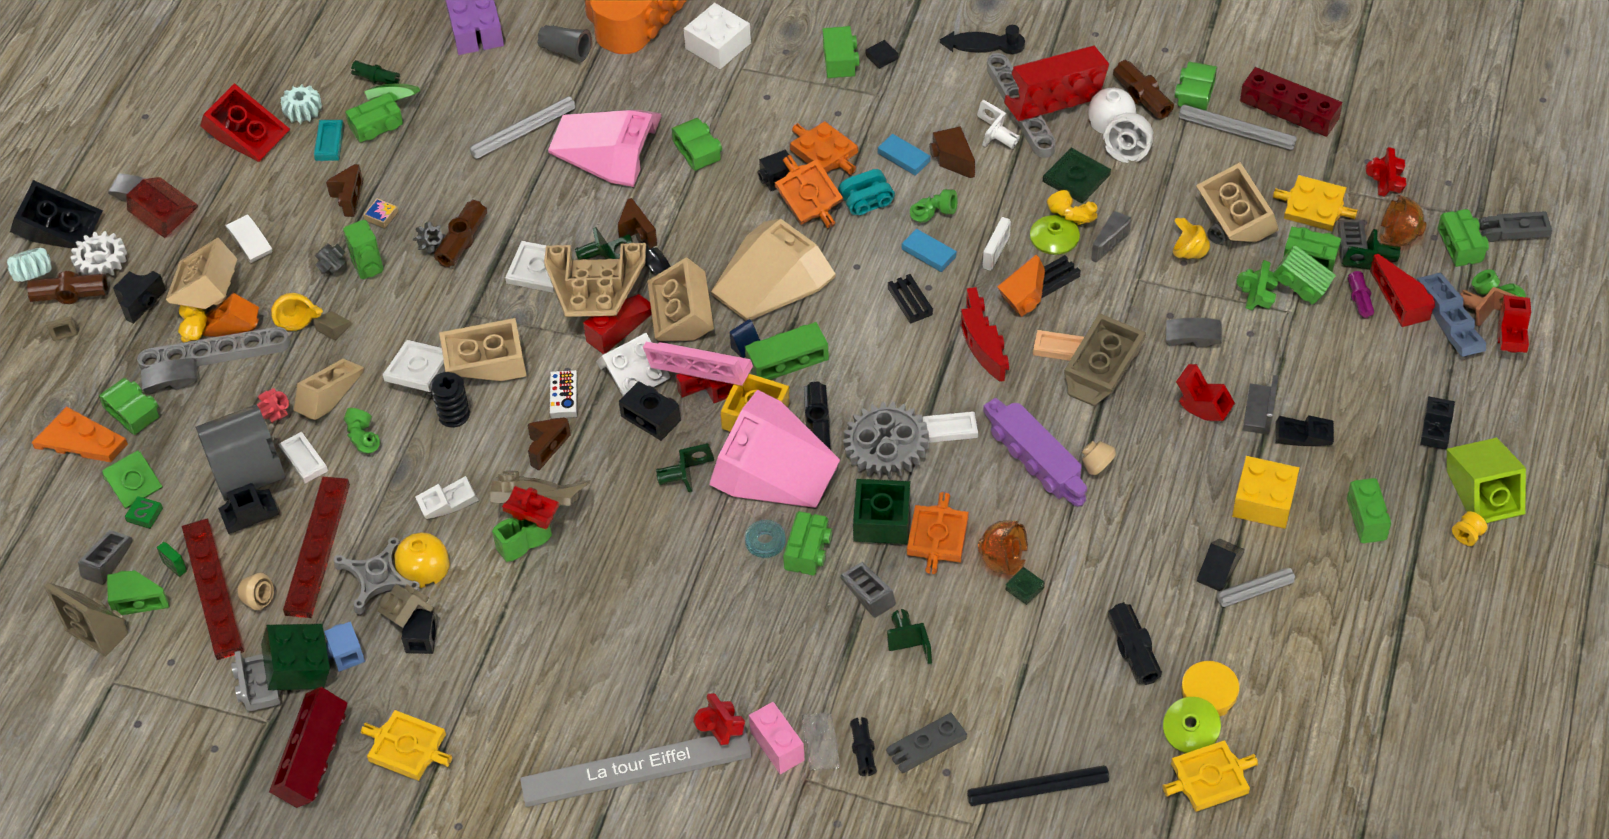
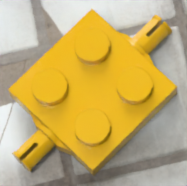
(1315, 203)
(406, 745)
(1210, 775)

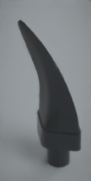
(656, 260)

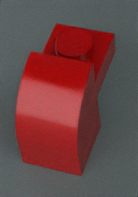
(1514, 324)
(690, 384)
(1202, 399)

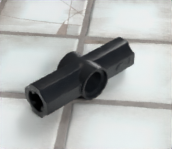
(817, 411)
(1134, 643)

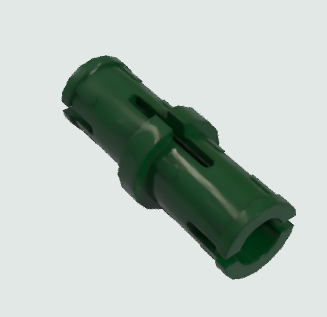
(374, 73)

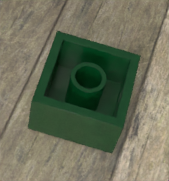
(881, 511)
(295, 656)

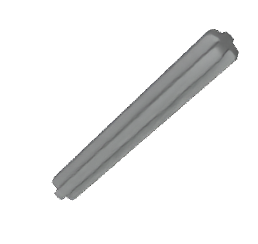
(522, 127)
(1238, 127)

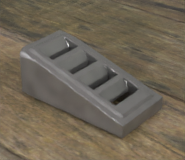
(1112, 233)
(1352, 234)
(97, 570)
(878, 601)

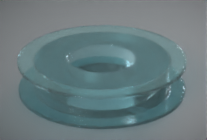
(768, 549)

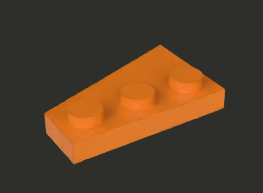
(80, 435)

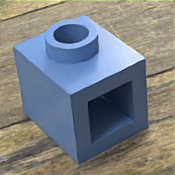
(343, 646)

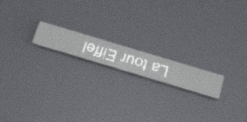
(632, 768)

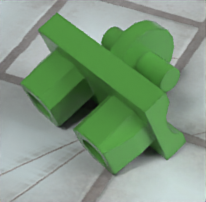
(1255, 284)

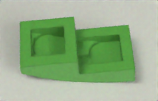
(396, 91)

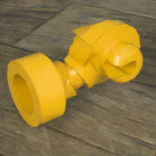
(1061, 203)
(193, 323)

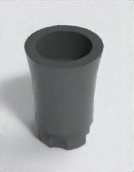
(566, 41)

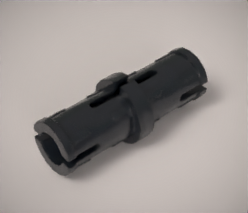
(863, 746)

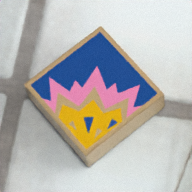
(380, 213)

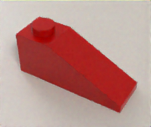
(1403, 293)
(608, 331)

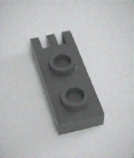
(927, 742)

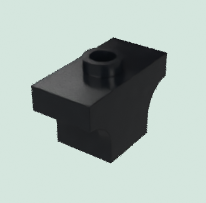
(138, 293)
(247, 507)

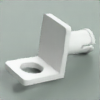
(996, 130)

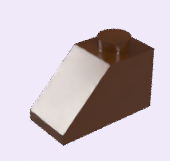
(953, 151)

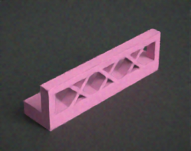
(698, 362)

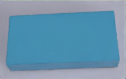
(904, 154)
(929, 250)

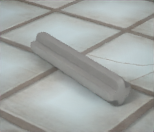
(1255, 587)

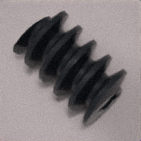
(450, 399)

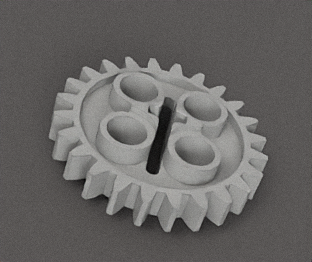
(886, 439)

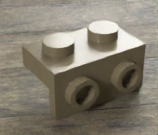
(401, 603)

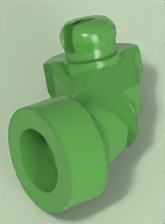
(925, 208)
(1487, 279)
(357, 421)

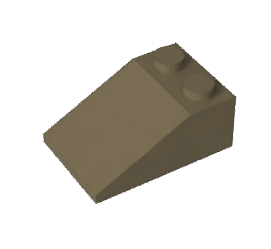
(87, 619)

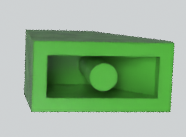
(134, 593)

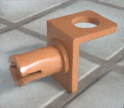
(1484, 305)

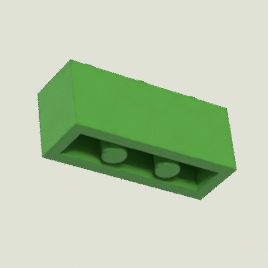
(788, 352)

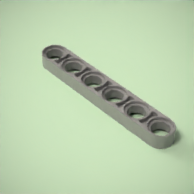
(1011, 88)
(214, 345)

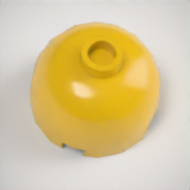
(422, 559)

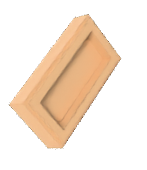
(1056, 345)

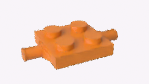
(826, 145)
(808, 191)
(937, 533)

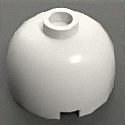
(1107, 105)
(1128, 137)

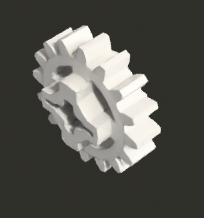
(99, 254)

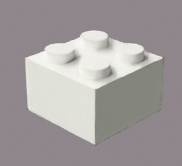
(717, 35)

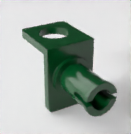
(601, 247)
(1389, 252)
(682, 470)
(908, 635)

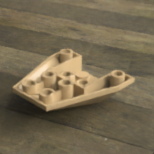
(772, 271)
(593, 285)

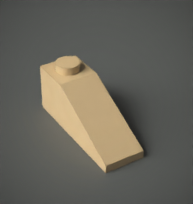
(324, 389)

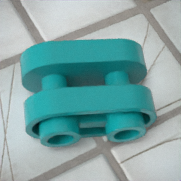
(866, 192)

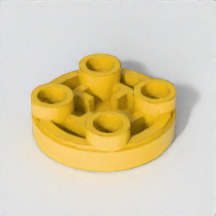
(1212, 683)

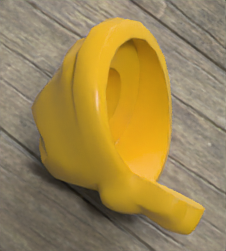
(1192, 242)
(294, 311)

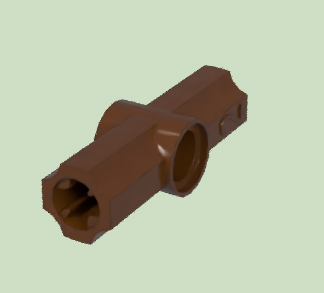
(1143, 89)
(460, 233)
(67, 287)

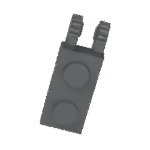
(1515, 226)

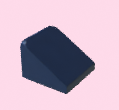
(742, 336)

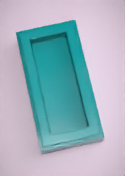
(329, 140)

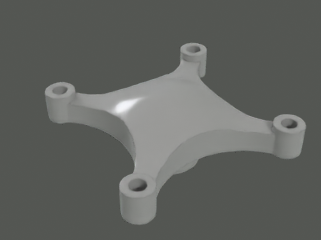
(374, 574)

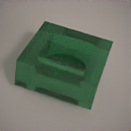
(1025, 585)

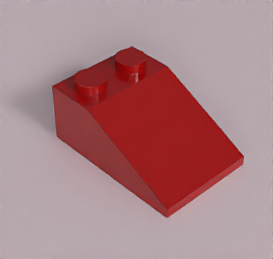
(243, 124)

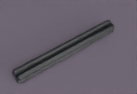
(1038, 785)

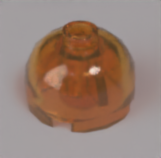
(1402, 222)
(1003, 547)

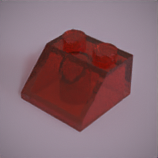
(159, 205)

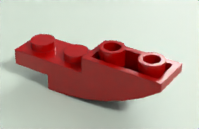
(982, 338)

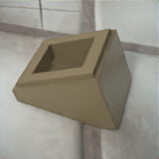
(331, 324)
(62, 328)

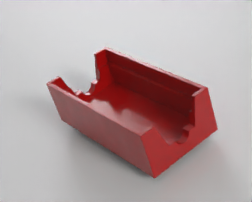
(1057, 82)

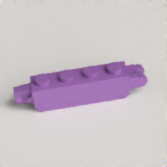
(1037, 450)

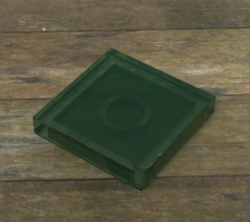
(1077, 175)

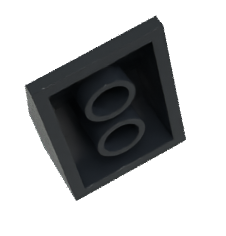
(54, 217)

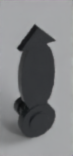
(977, 42)

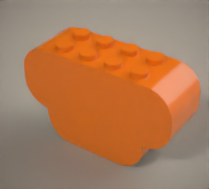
(629, 24)

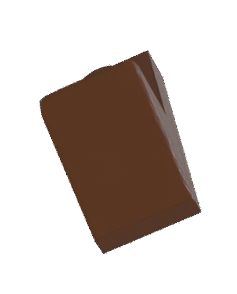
(347, 188)
(636, 223)
(547, 439)

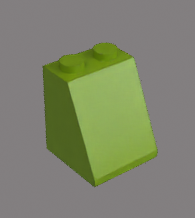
(1488, 479)

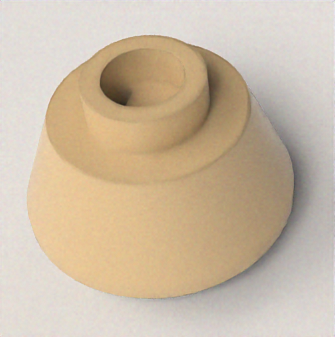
(1097, 456)
(256, 591)

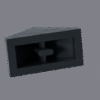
(1219, 564)

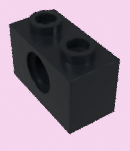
(650, 410)

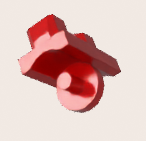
(1386, 172)
(531, 506)
(719, 719)

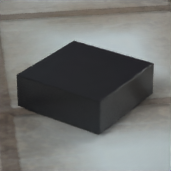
(881, 54)

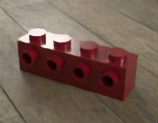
(1291, 101)
(309, 747)

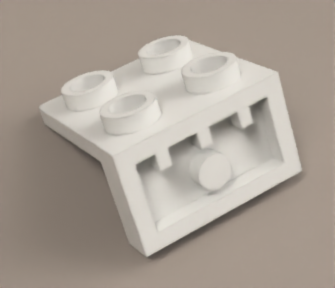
(629, 365)

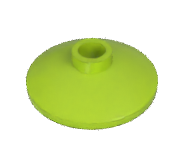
(1054, 235)
(1191, 738)

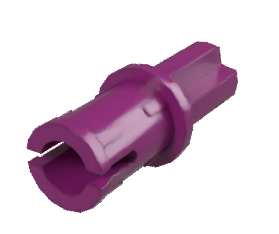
(1361, 294)

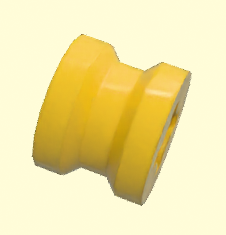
(1469, 528)

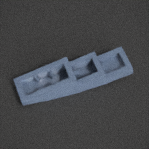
(1452, 316)

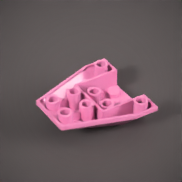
(605, 142)
(773, 457)

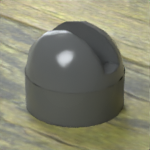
(1213, 235)

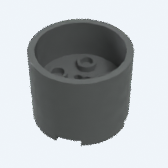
(240, 450)

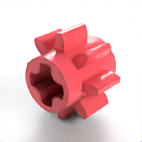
(273, 404)

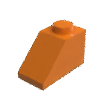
(1024, 286)
(231, 317)

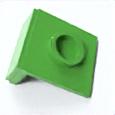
(131, 478)

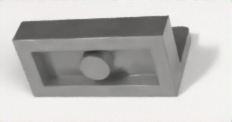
(1260, 407)

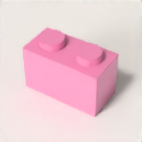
(776, 737)

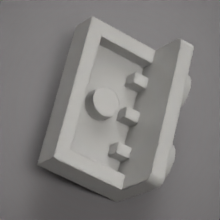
(252, 683)

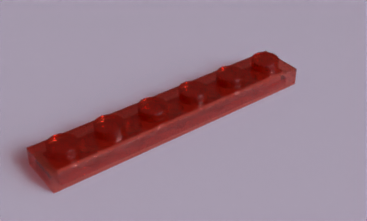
(316, 547)
(212, 589)

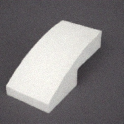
(249, 238)
(440, 501)

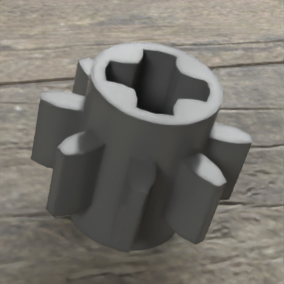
(436, 237)
(330, 258)

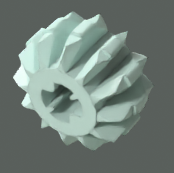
(301, 104)
(29, 264)

